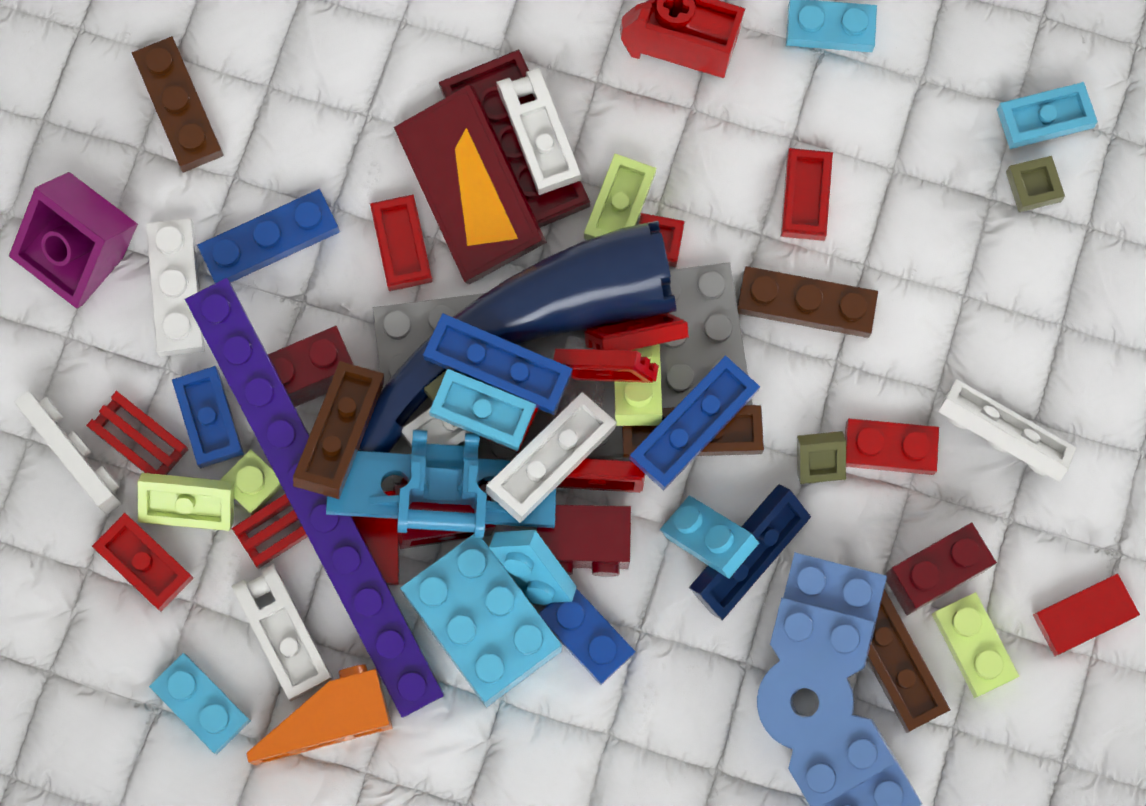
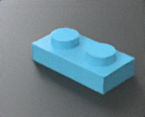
(831, 25)
(1047, 115)
(482, 409)
(709, 536)
(533, 566)
(199, 703)

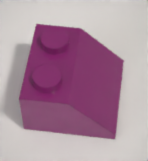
(71, 238)

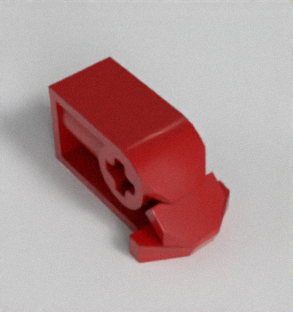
(684, 32)

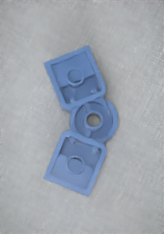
(821, 642)

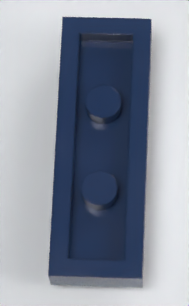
(774, 527)

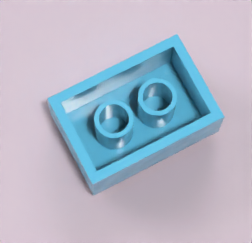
(481, 619)

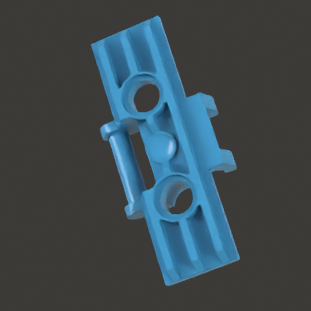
(433, 476)

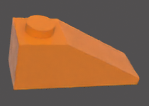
(334, 714)

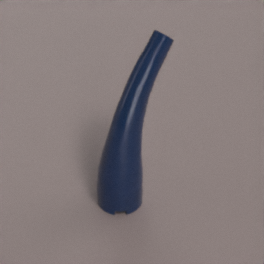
(579, 288)

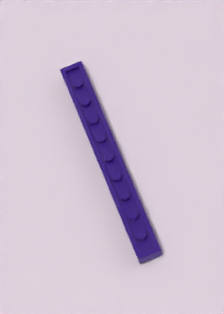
(332, 536)

